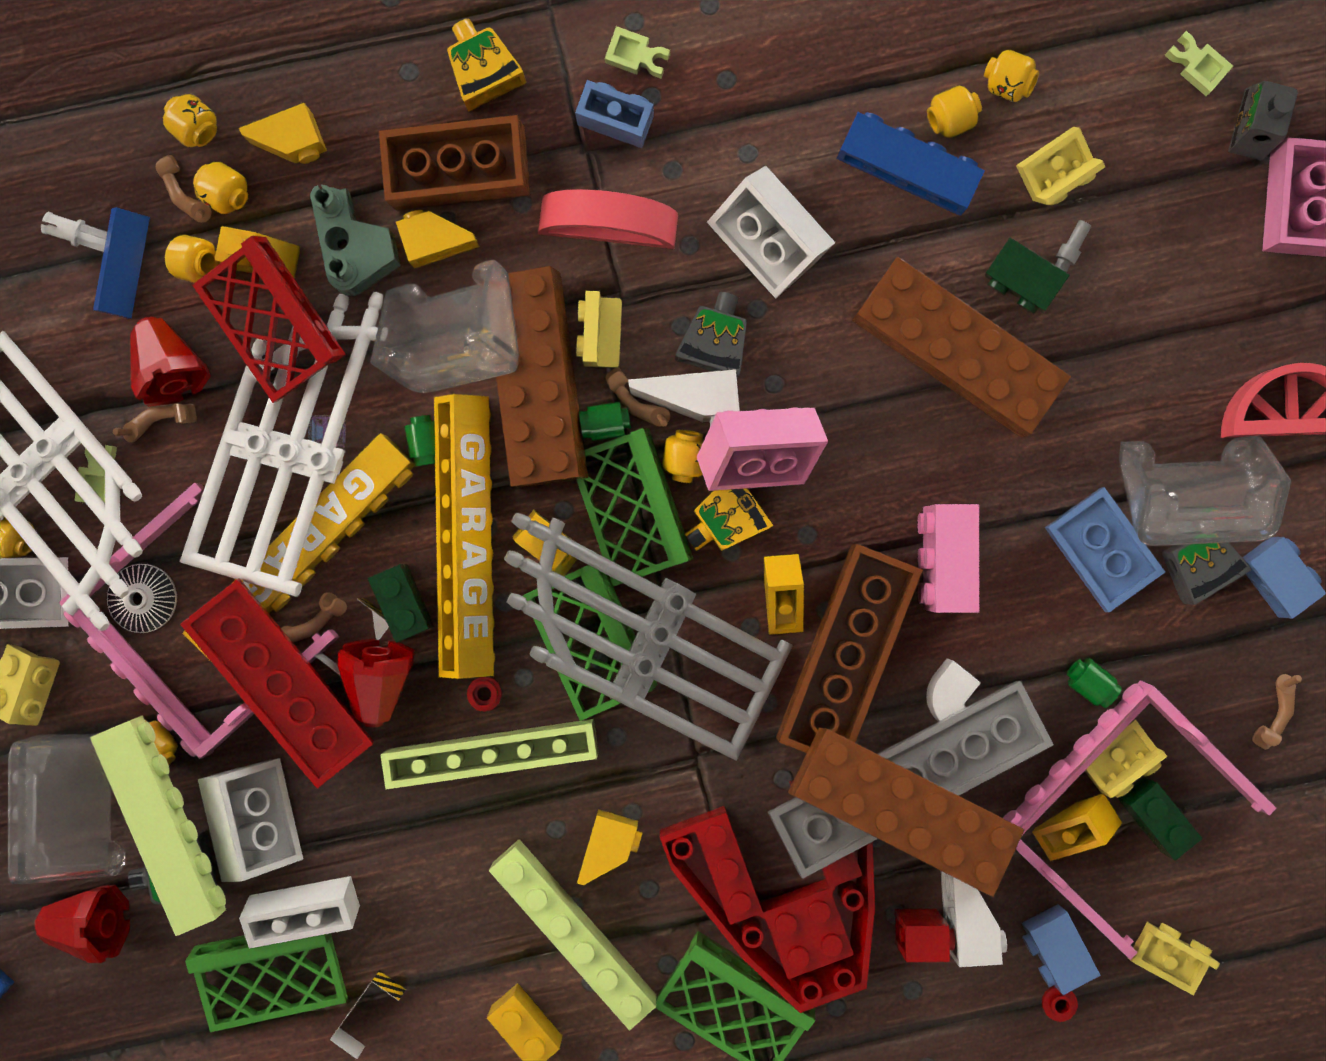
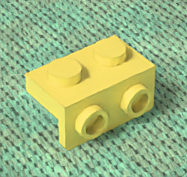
(1059, 168)
(601, 330)
(24, 685)
(1125, 761)
(1171, 958)

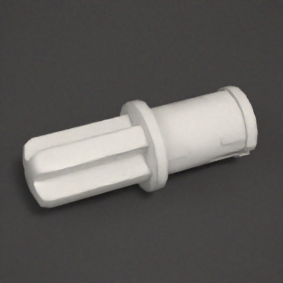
(74, 231)

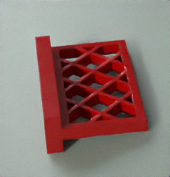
(286, 296)

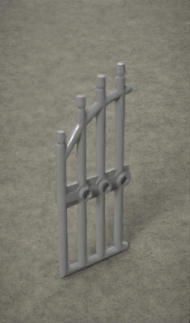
(654, 639)

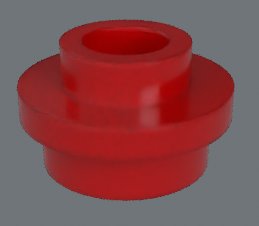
(479, 703)
(1049, 1001)

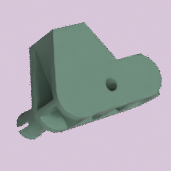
(369, 250)

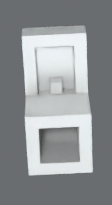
(949, 690)

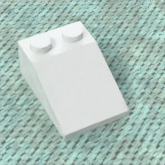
(691, 394)
(30, 594)
(976, 930)

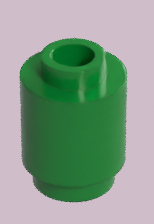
(604, 421)
(421, 440)
(1093, 682)

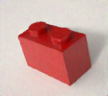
(923, 935)

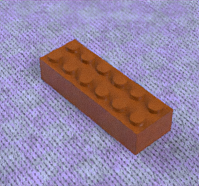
(961, 348)
(541, 396)
(850, 648)
(906, 811)

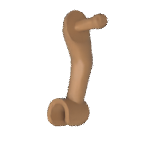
(166, 168)
(653, 414)
(137, 426)
(330, 607)
(1285, 689)

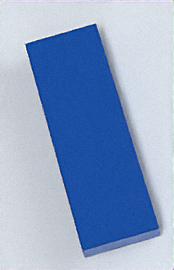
(121, 263)

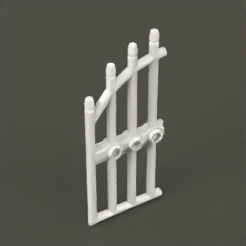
(281, 451)
(36, 463)

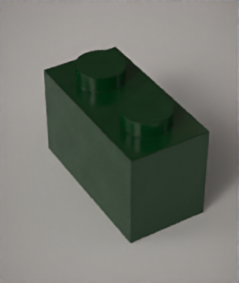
(1025, 276)
(401, 602)
(1160, 818)

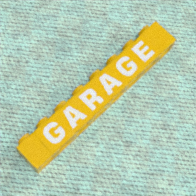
(337, 514)
(464, 536)

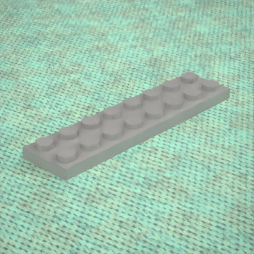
(950, 753)

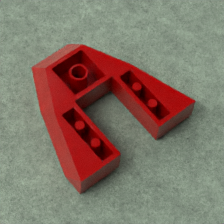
(802, 943)

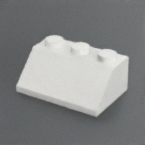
(770, 231)
(250, 820)

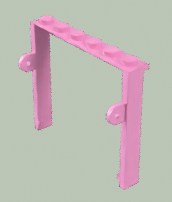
(147, 683)
(1085, 752)

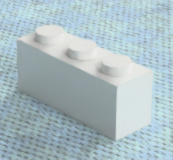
(299, 912)

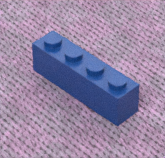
(910, 163)

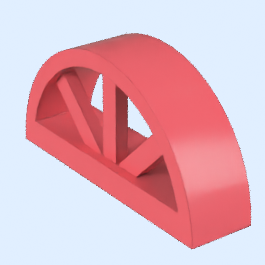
(608, 218)
(1275, 425)

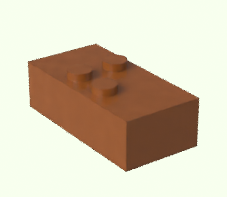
(454, 162)

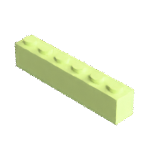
(489, 754)
(159, 825)
(574, 934)

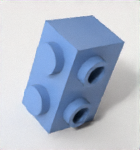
(614, 113)
(1283, 577)
(1060, 950)

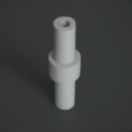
(1069, 252)

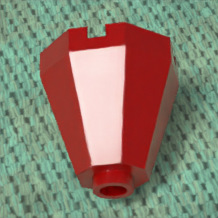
(163, 364)
(374, 678)
(86, 924)

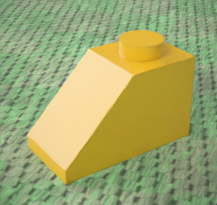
(288, 135)
(432, 238)
(230, 242)
(784, 594)
(1078, 828)
(609, 845)

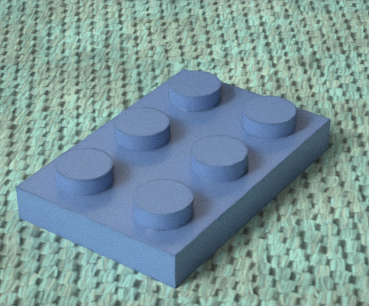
(1104, 550)

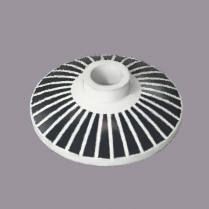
(157, 603)

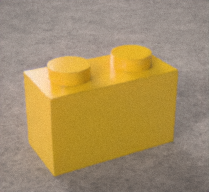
(524, 1026)

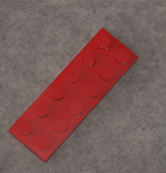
(277, 683)

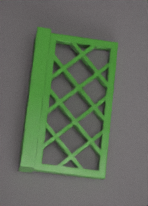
(659, 498)
(616, 631)
(235, 952)
(737, 973)

